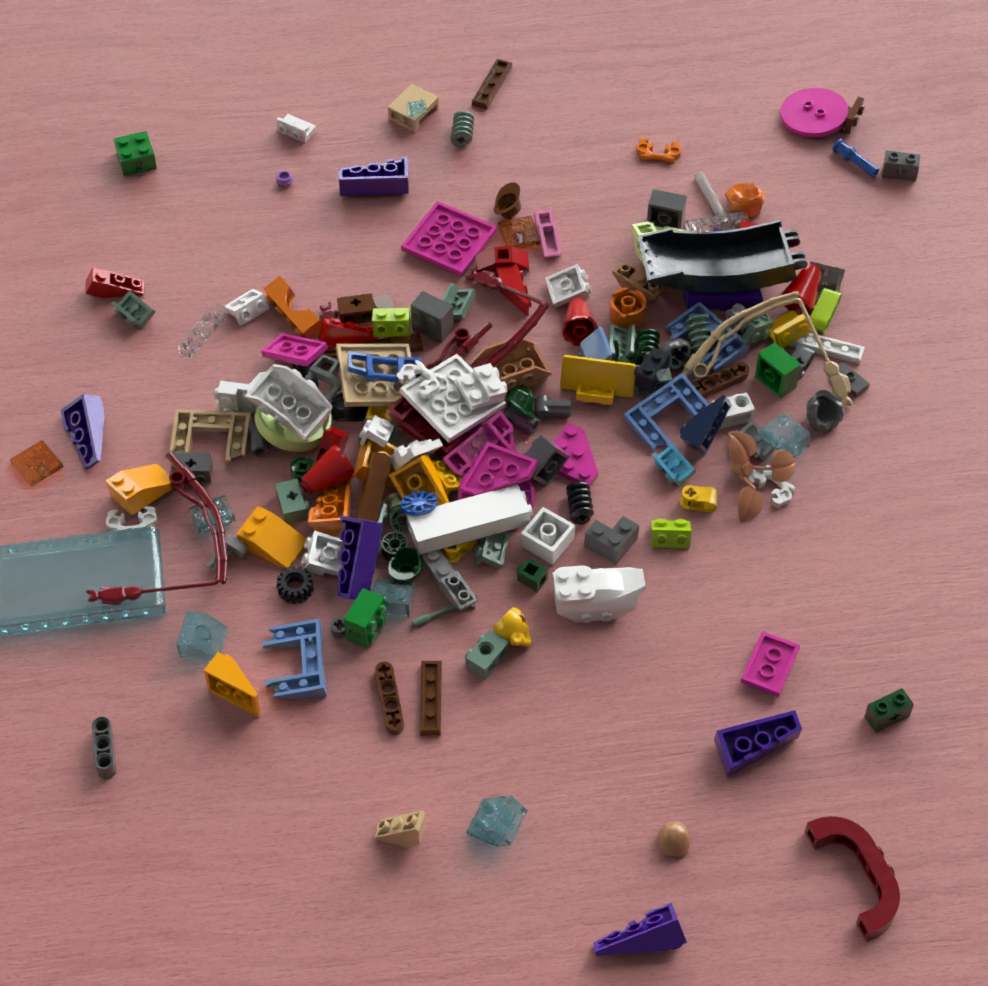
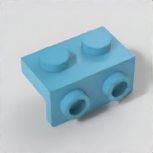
(675, 465)

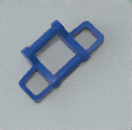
(369, 360)

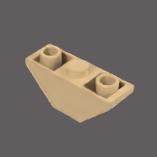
(402, 830)

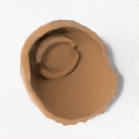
(674, 839)

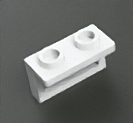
(377, 431)

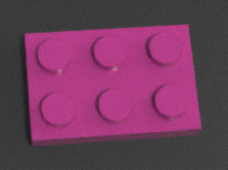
(294, 349)
(770, 664)

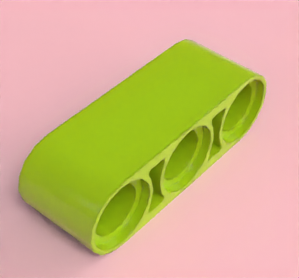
(825, 309)

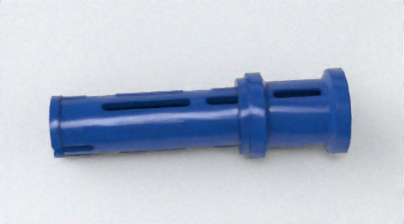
(850, 153)

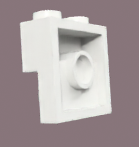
(568, 285)
(481, 387)
(232, 398)
(414, 450)
(322, 554)

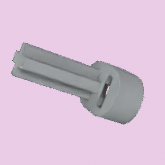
(233, 546)

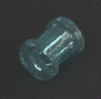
(416, 107)

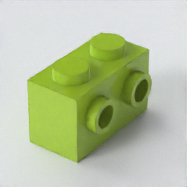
(394, 322)

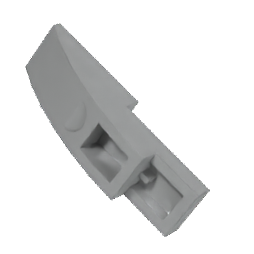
(448, 580)

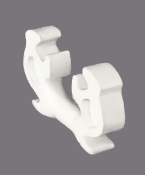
(428, 388)
(779, 497)
(115, 522)

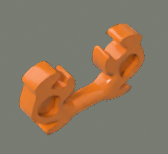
(671, 152)

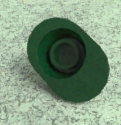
(522, 400)

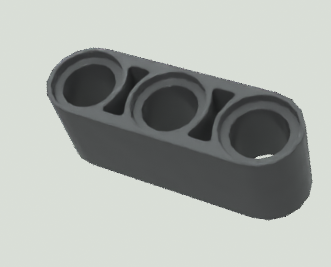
(106, 755)

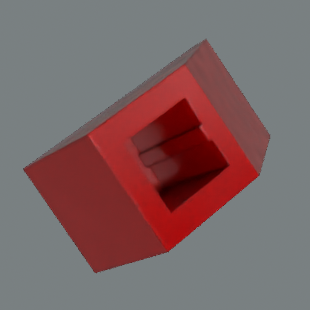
(332, 437)

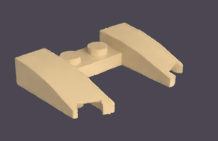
(233, 422)

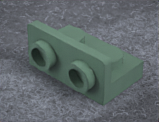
(492, 549)

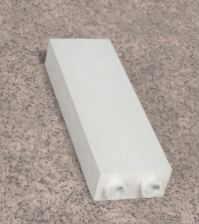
(470, 519)

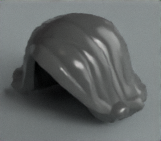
(824, 411)

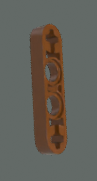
(719, 384)
(392, 697)

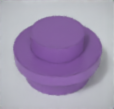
(284, 178)

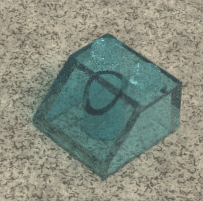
(397, 595)
(201, 636)

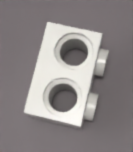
(740, 411)

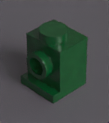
(532, 574)

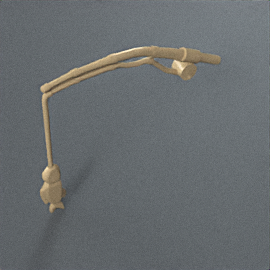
(839, 382)

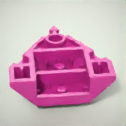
(496, 431)

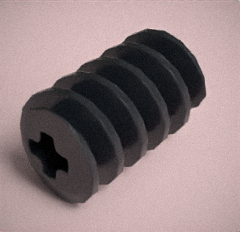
(579, 503)

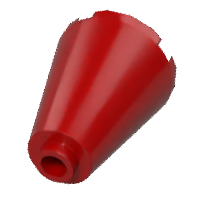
(806, 286)
(578, 322)
(328, 471)

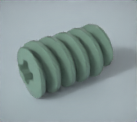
(462, 128)
(697, 331)

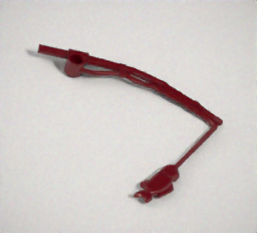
(489, 280)
(461, 336)
(177, 479)

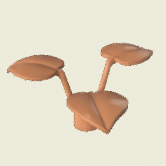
(740, 449)

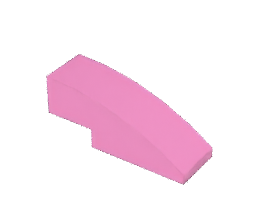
(547, 233)

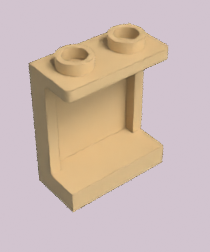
(398, 108)

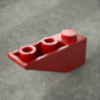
(513, 278)
(111, 284)
(340, 333)

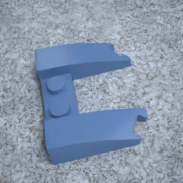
(731, 349)
(640, 416)
(310, 638)

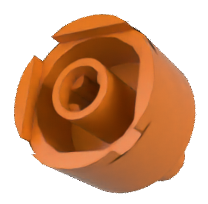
(627, 308)

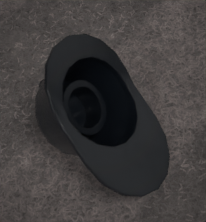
(342, 413)

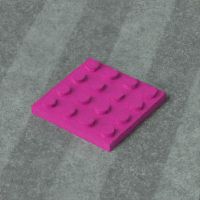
(449, 238)

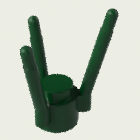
(623, 359)

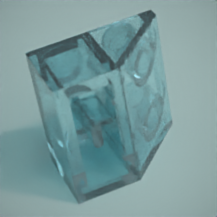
(497, 820)

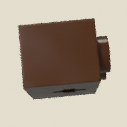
(356, 308)

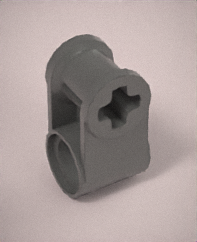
(804, 357)

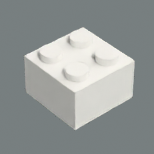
(547, 535)

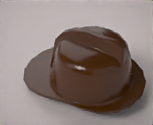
(508, 201)

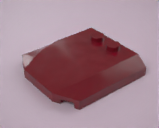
(415, 425)

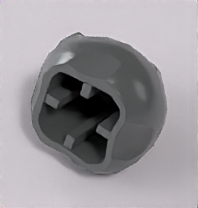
(679, 352)

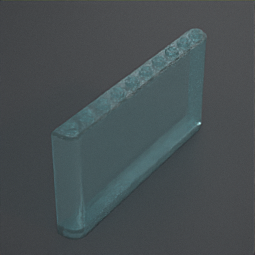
(48, 579)

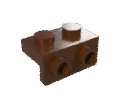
(853, 115)

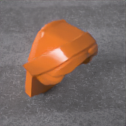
(745, 198)

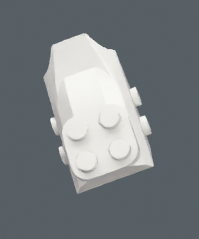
(290, 400)
(596, 593)

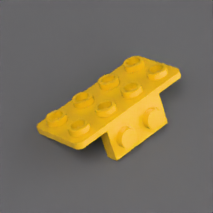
(597, 379)

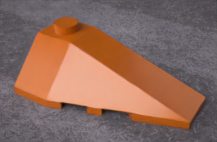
(329, 507)

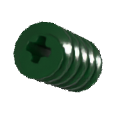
(650, 339)

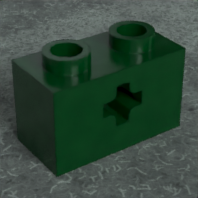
(889, 710)

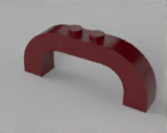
(871, 858)

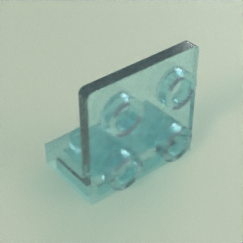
(785, 434)

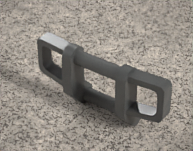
(315, 371)

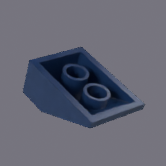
(703, 427)

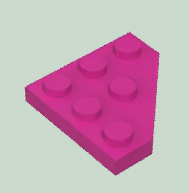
(581, 464)
(497, 469)

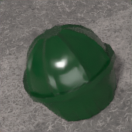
(405, 564)

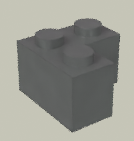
(612, 542)

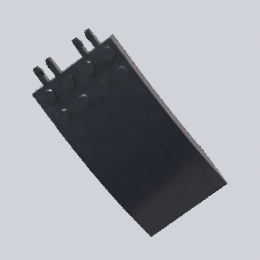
(722, 259)

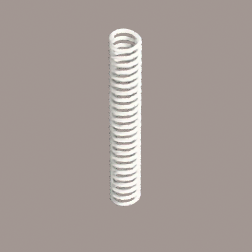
(703, 188)

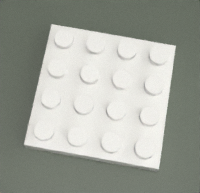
(448, 409)

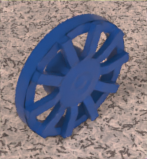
(419, 503)

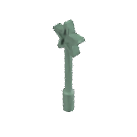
(425, 618)

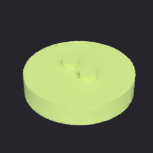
(283, 437)

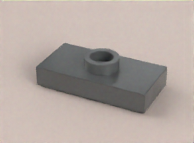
(857, 383)

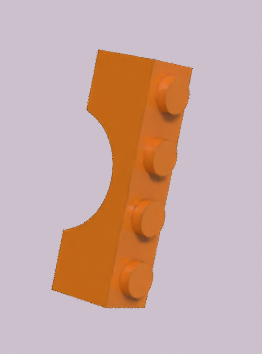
(281, 295)

